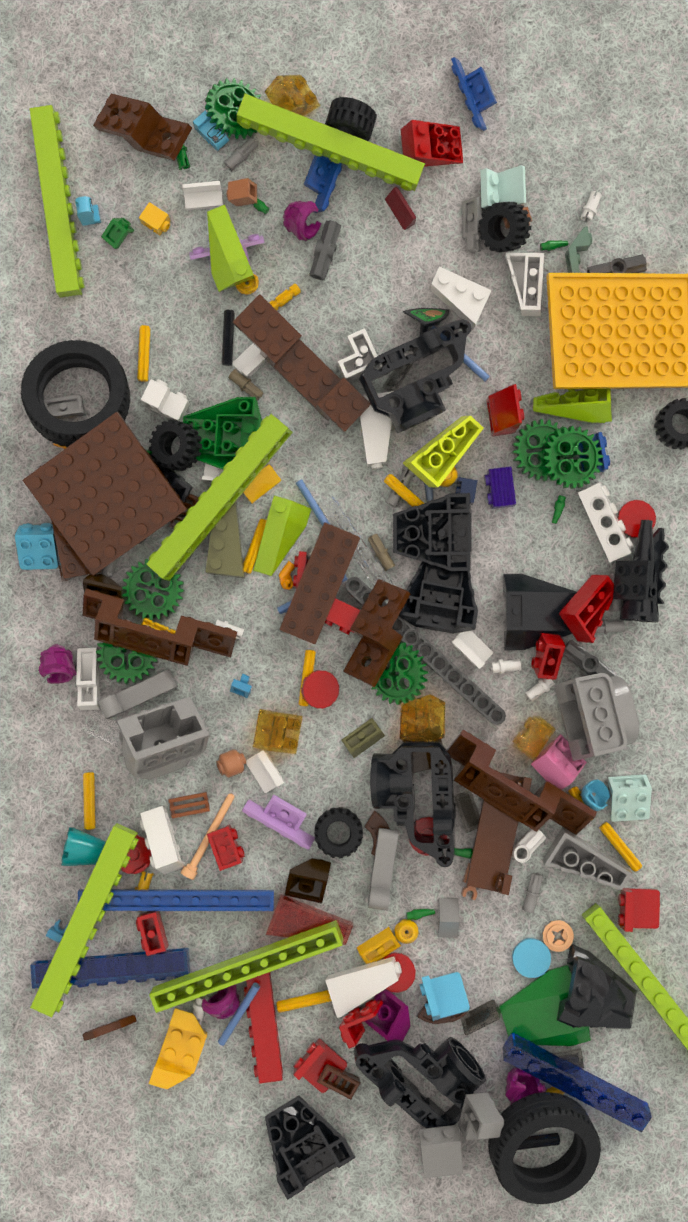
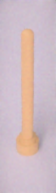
(190, 869)

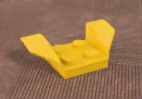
(179, 1050)

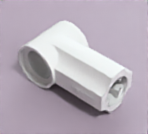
(529, 843)

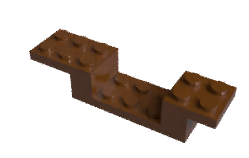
(300, 365)
(176, 647)
(508, 796)

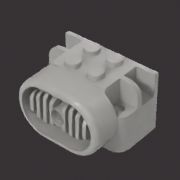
(597, 714)
(162, 738)

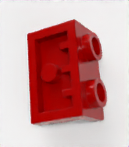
(225, 847)

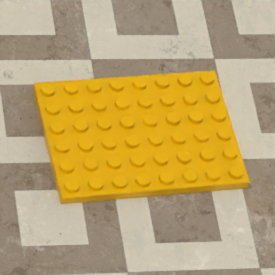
(618, 330)

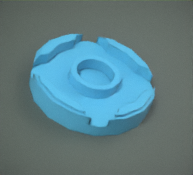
(531, 958)

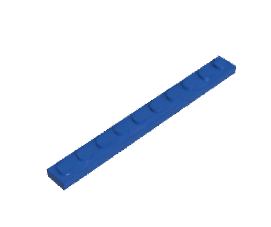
(190, 900)

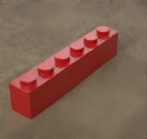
(264, 1031)

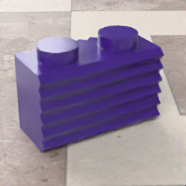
(500, 487)

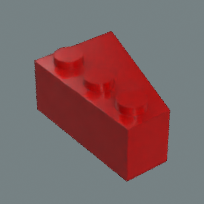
(587, 607)

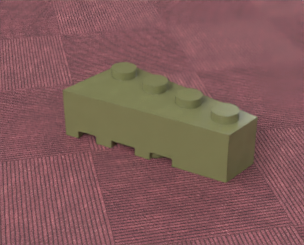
(225, 547)

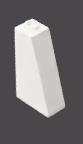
(375, 435)
(359, 984)

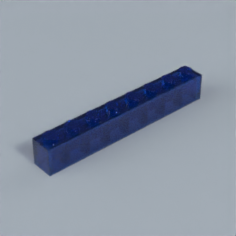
(122, 968)
(576, 1082)

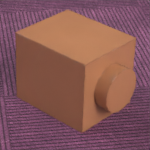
(242, 192)

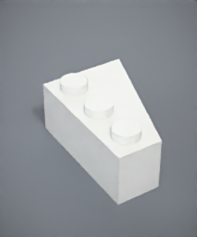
(527, 279)
(460, 294)
(161, 840)

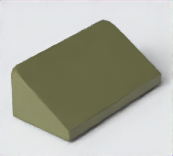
(363, 737)

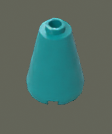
(81, 848)

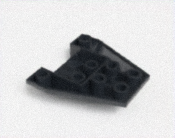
(532, 610)

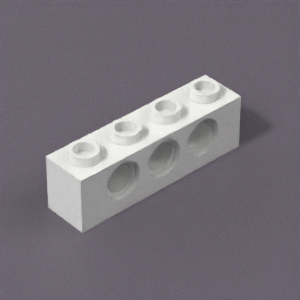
(596, 516)

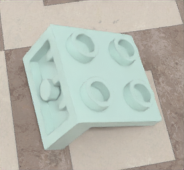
(503, 186)
(630, 797)

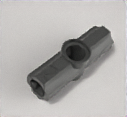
(324, 250)
(627, 265)
(579, 655)

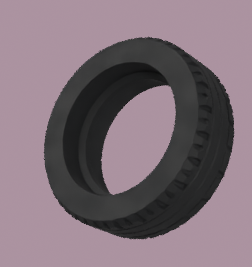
(63, 357)
(560, 1178)

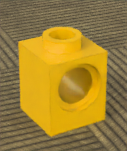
(155, 219)

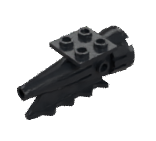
(641, 579)

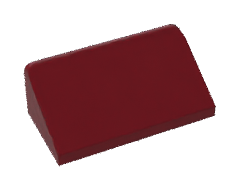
(400, 208)

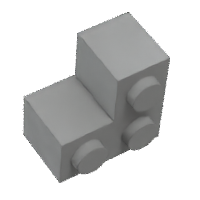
(480, 1117)

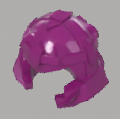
(295, 219)
(59, 662)
(223, 1003)
(521, 1085)

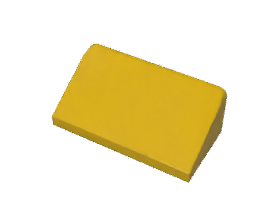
(262, 483)
(378, 946)

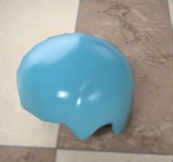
(598, 801)

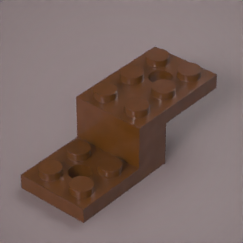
(142, 126)
(376, 632)

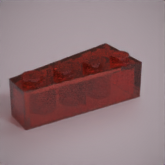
(297, 917)

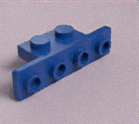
(476, 90)
(322, 180)

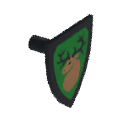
(427, 316)

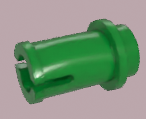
(182, 158)

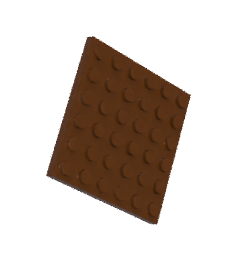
(105, 493)

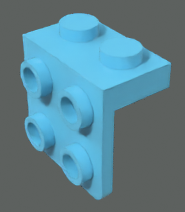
(36, 547)
(444, 995)

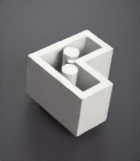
(363, 353)
(164, 402)

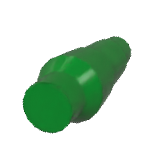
(261, 207)
(552, 245)
(559, 506)
(466, 852)
(417, 914)

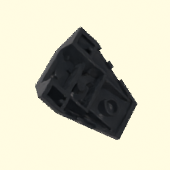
(441, 600)

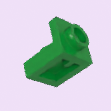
(117, 231)

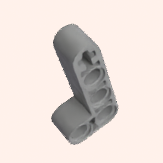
(137, 694)
(382, 869)

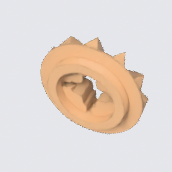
(558, 945)

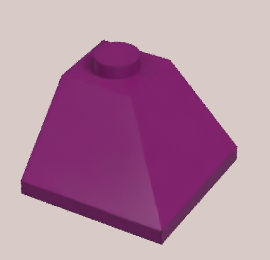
(392, 1018)

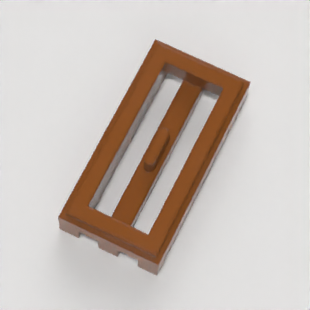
(186, 813)

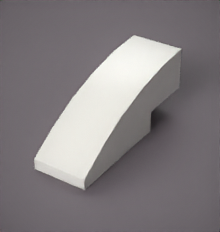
(87, 679)

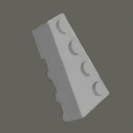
(579, 857)

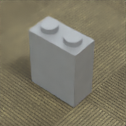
(441, 1151)

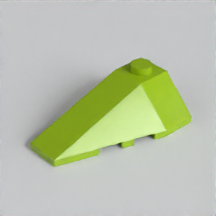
(227, 255)
(581, 405)
(282, 529)

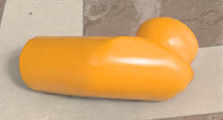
(285, 576)

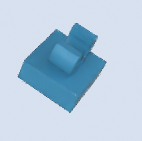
(241, 687)
(55, 932)

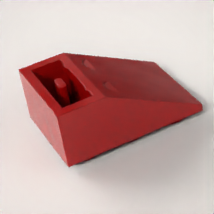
(432, 143)
(505, 411)

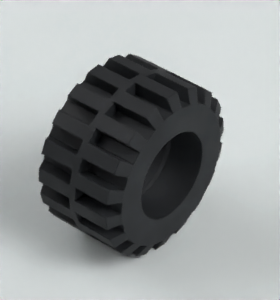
(352, 117)
(491, 229)
(665, 426)
(162, 442)
(334, 849)

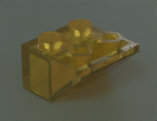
(292, 94)
(423, 719)
(277, 731)
(533, 737)

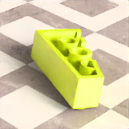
(442, 453)

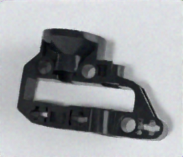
(412, 401)
(392, 780)
(452, 1071)

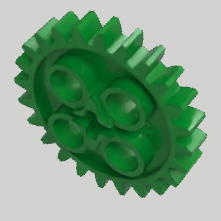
(222, 114)
(540, 433)
(570, 439)
(147, 605)
(110, 653)
(413, 673)

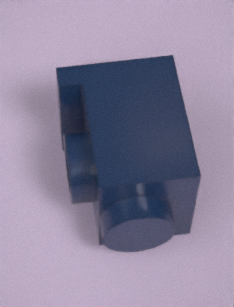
(467, 486)

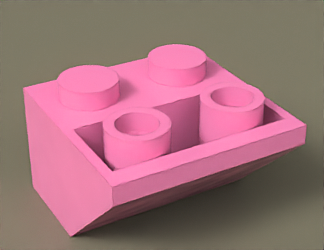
(557, 765)

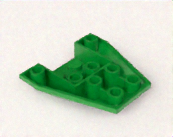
(225, 428)
(535, 1009)

